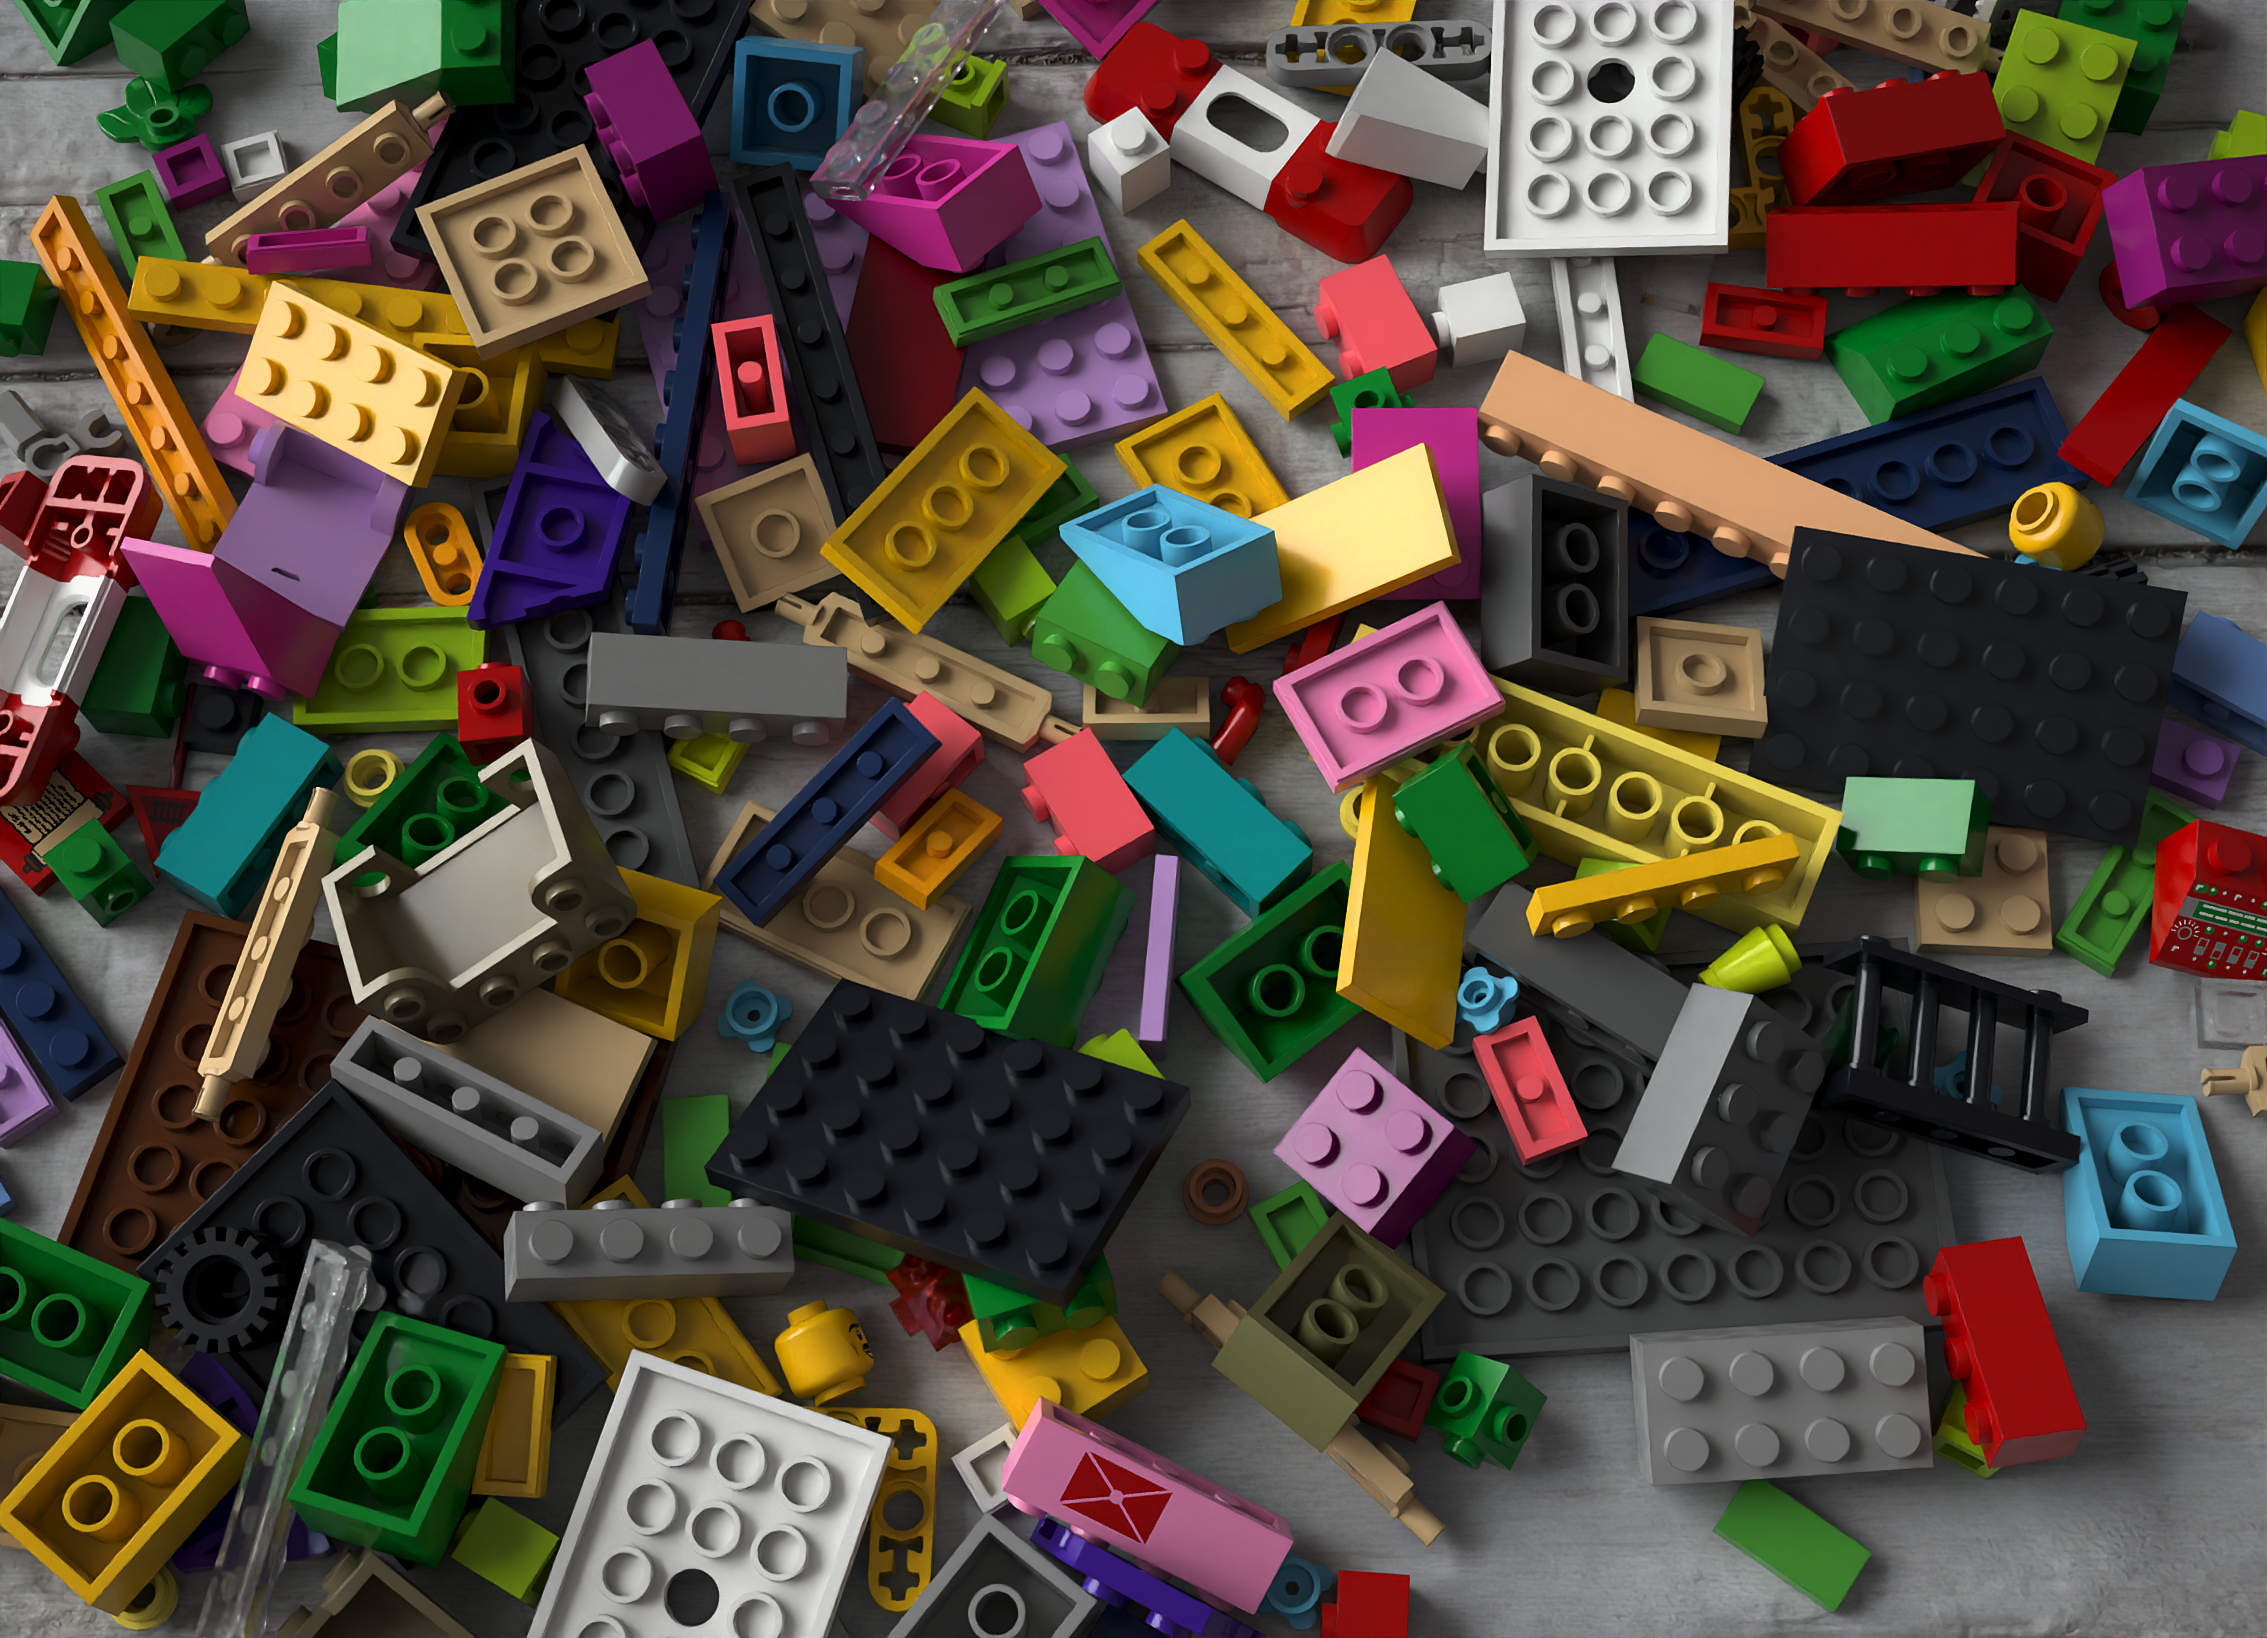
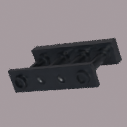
(1915, 1105)

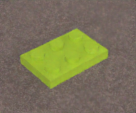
(2058, 85)
(394, 672)

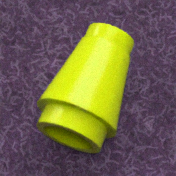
(1754, 963)

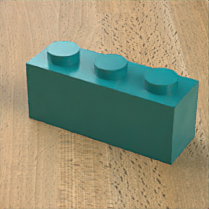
(245, 816)
(1219, 823)

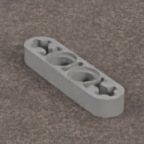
(1370, 37)
(609, 439)

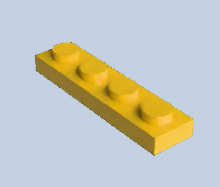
(1235, 320)
(1641, 890)

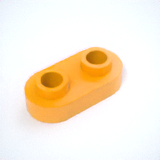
(448, 563)

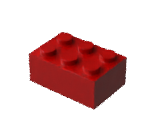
(1891, 139)

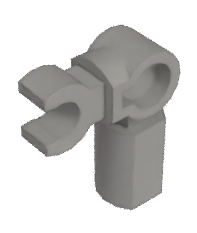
(40, 450)

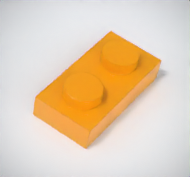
(938, 848)

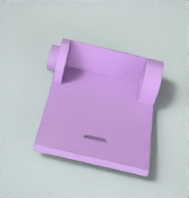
(314, 522)

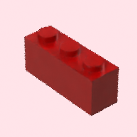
(2004, 1353)

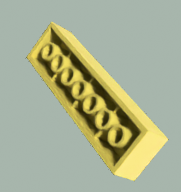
(1637, 800)

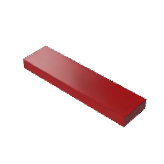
(2144, 393)

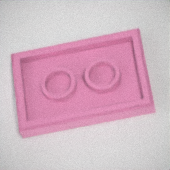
(1388, 697)

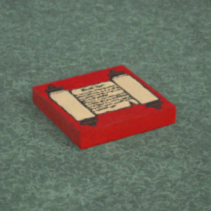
(69, 801)

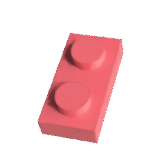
(1529, 1090)

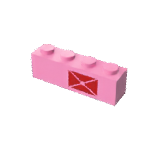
(1145, 1507)

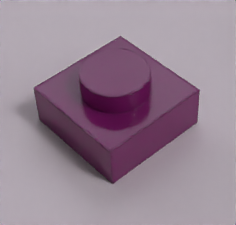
(191, 172)

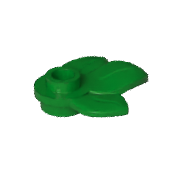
(155, 115)

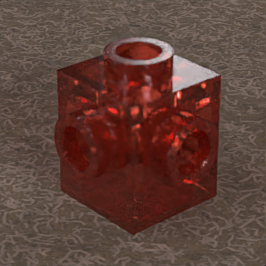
(929, 1300)

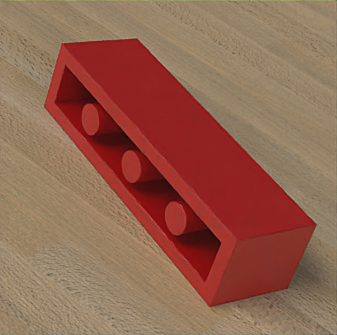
(1894, 246)

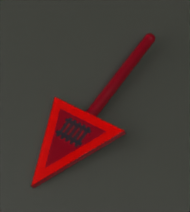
(168, 808)

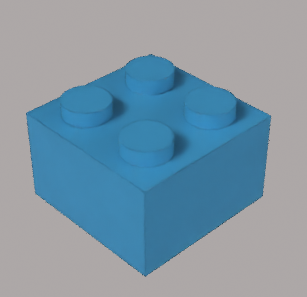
(792, 99)

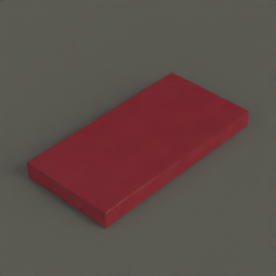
(902, 346)

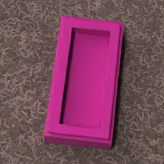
(309, 249)

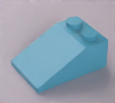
(2203, 474)
(1178, 562)
(2143, 1197)

